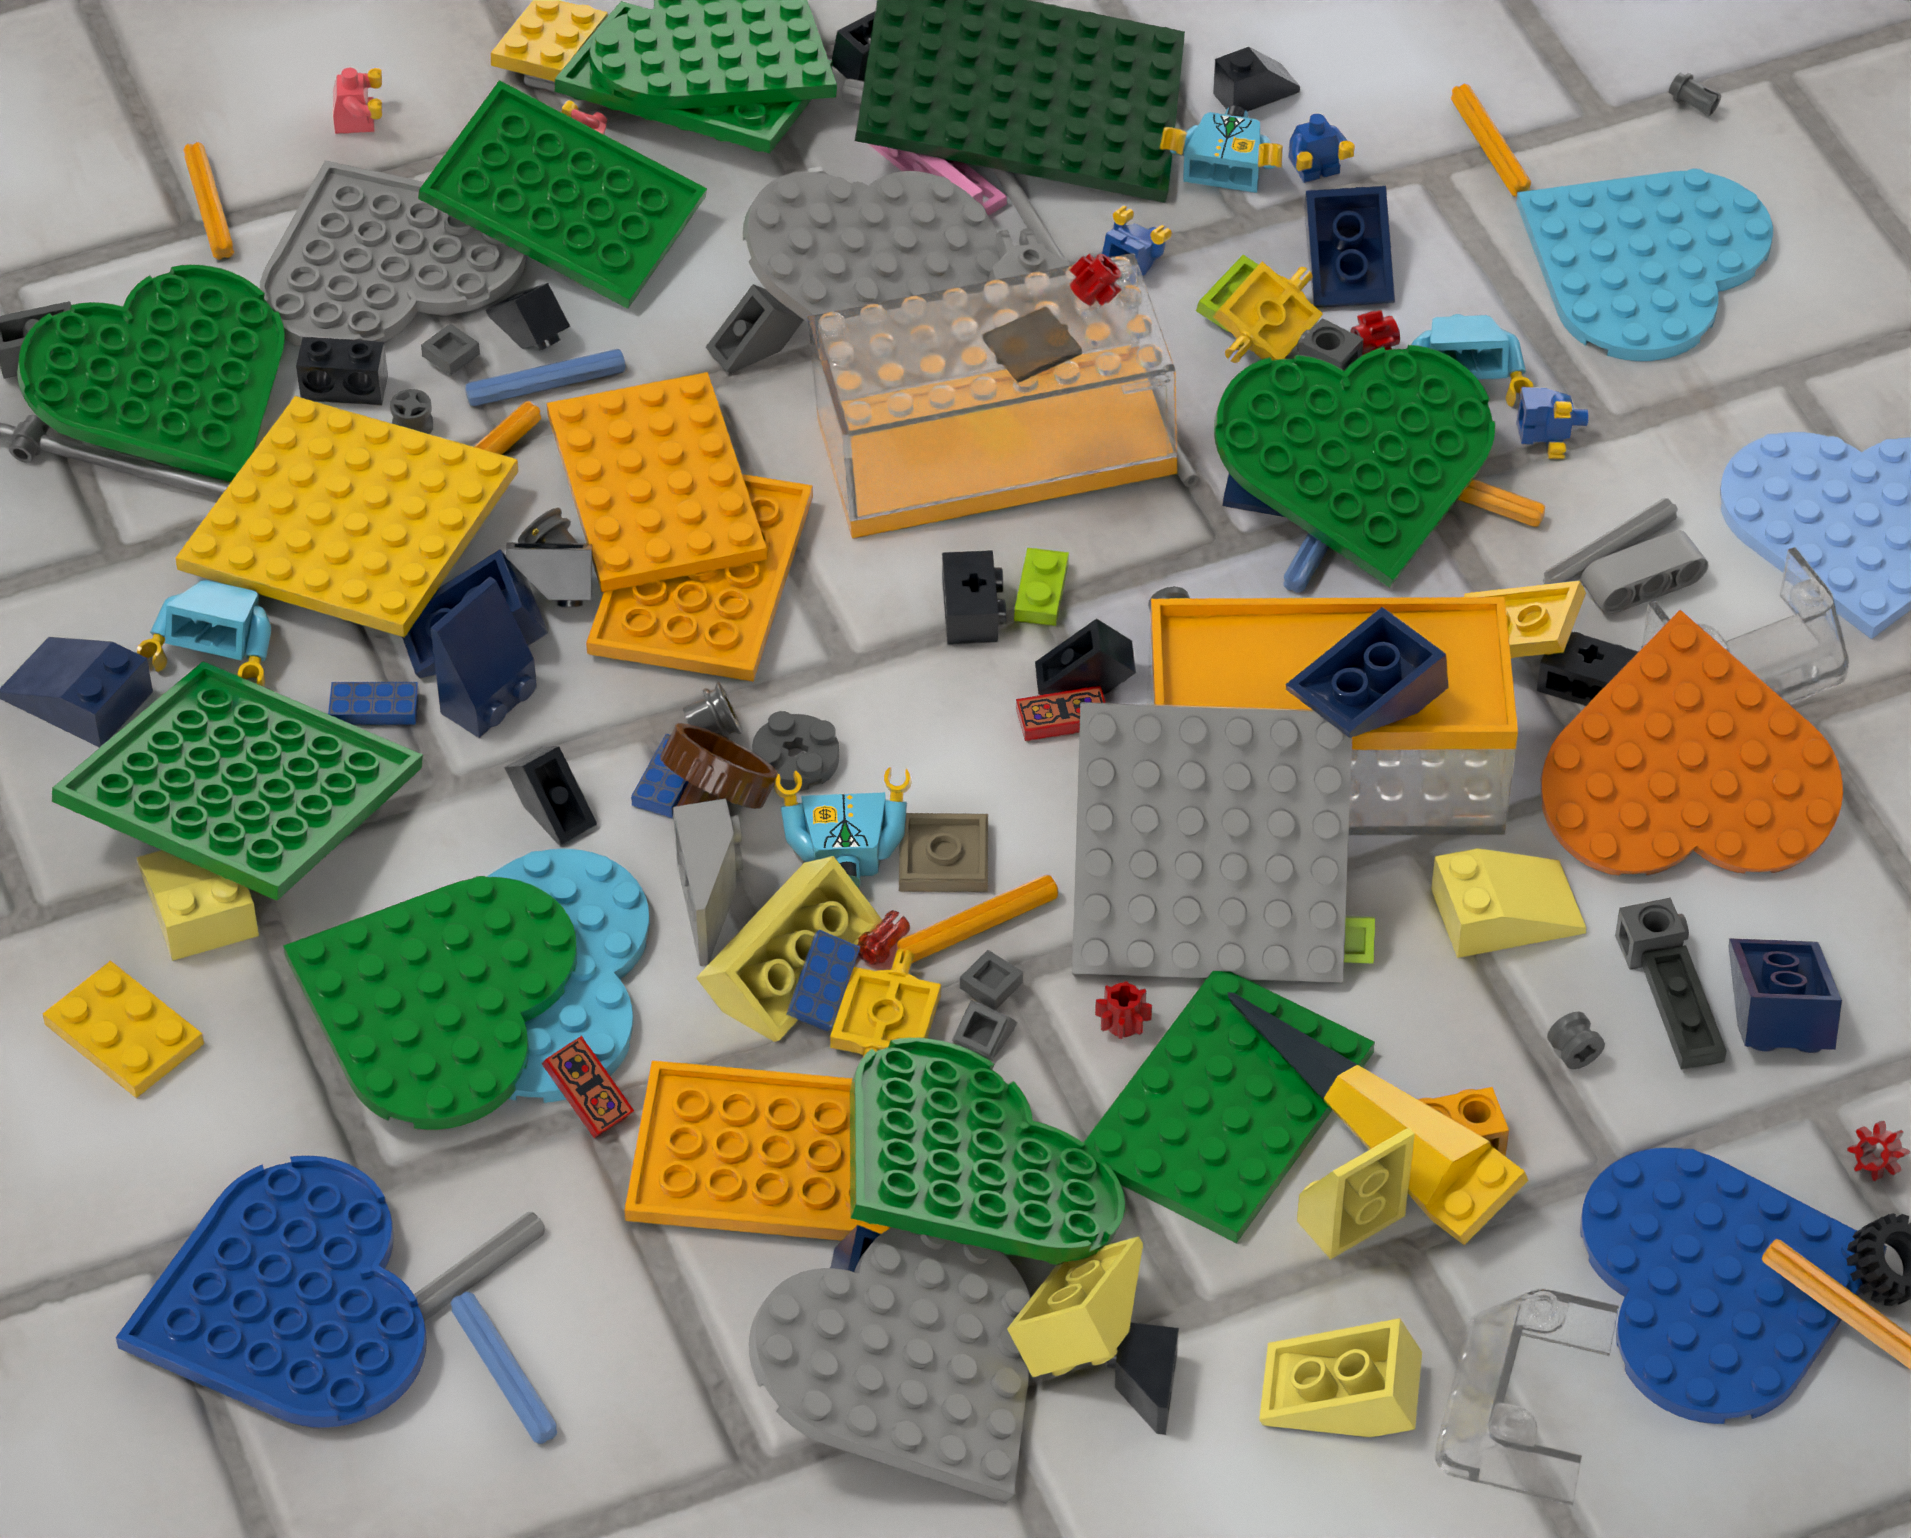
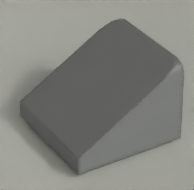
(984, 1029)

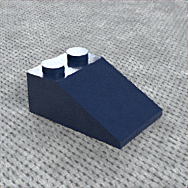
(1349, 246)
(513, 587)
(481, 661)
(1373, 676)
(81, 686)
(1784, 995)

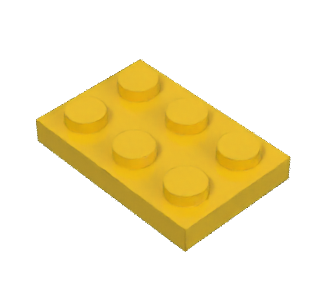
(546, 38)
(1539, 616)
(123, 1029)

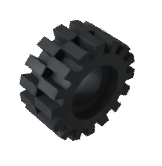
(1871, 1262)

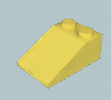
(1503, 900)
(196, 905)
(1358, 1196)
(1079, 1311)
(1344, 1381)

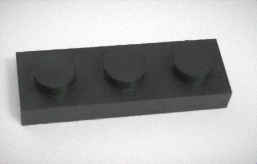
(1683, 1007)

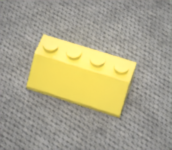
(763, 962)

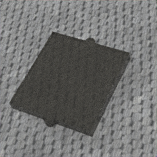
(1032, 344)

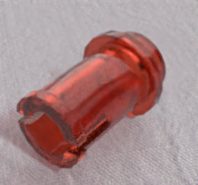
(876, 944)

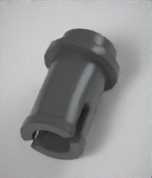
(1694, 93)

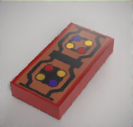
(1054, 712)
(587, 1087)

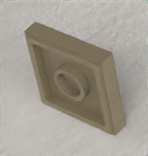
(944, 853)

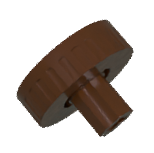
(717, 768)

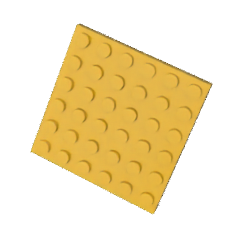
(348, 516)

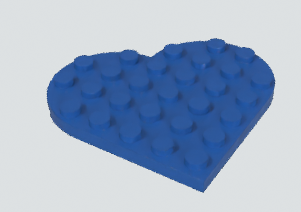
(288, 1298)
(1701, 1312)

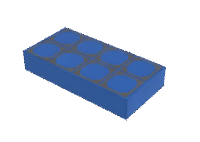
(374, 702)
(659, 786)
(823, 980)

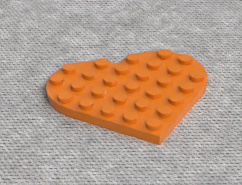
(1689, 760)

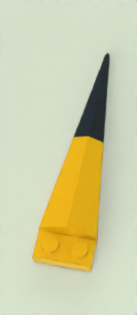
(1452, 1171)

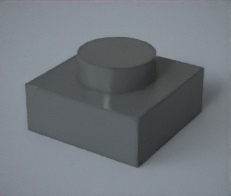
(450, 349)
(991, 980)

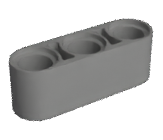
(1644, 572)

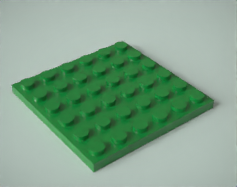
(238, 779)

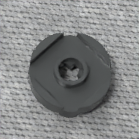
(799, 731)

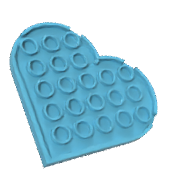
(1645, 256)
(611, 937)

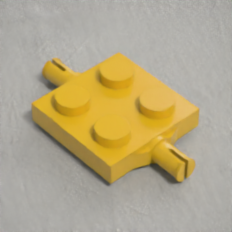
(1268, 314)
(884, 1007)

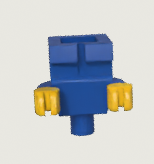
(1317, 149)
(1133, 238)
(1548, 418)

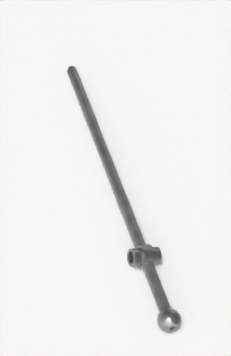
(31, 438)

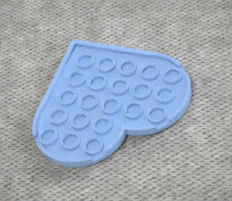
(1839, 511)

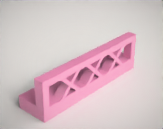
(956, 172)

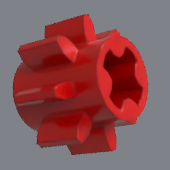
(1095, 279)
(1376, 331)
(1123, 1009)
(1889, 1156)

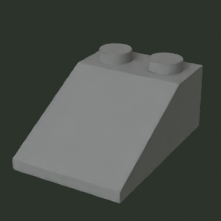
(707, 868)

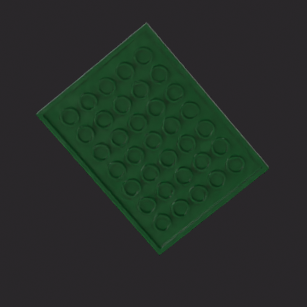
(1025, 90)

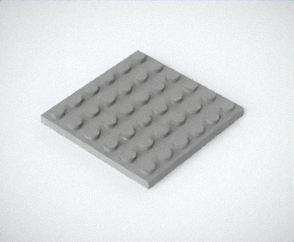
(1211, 842)

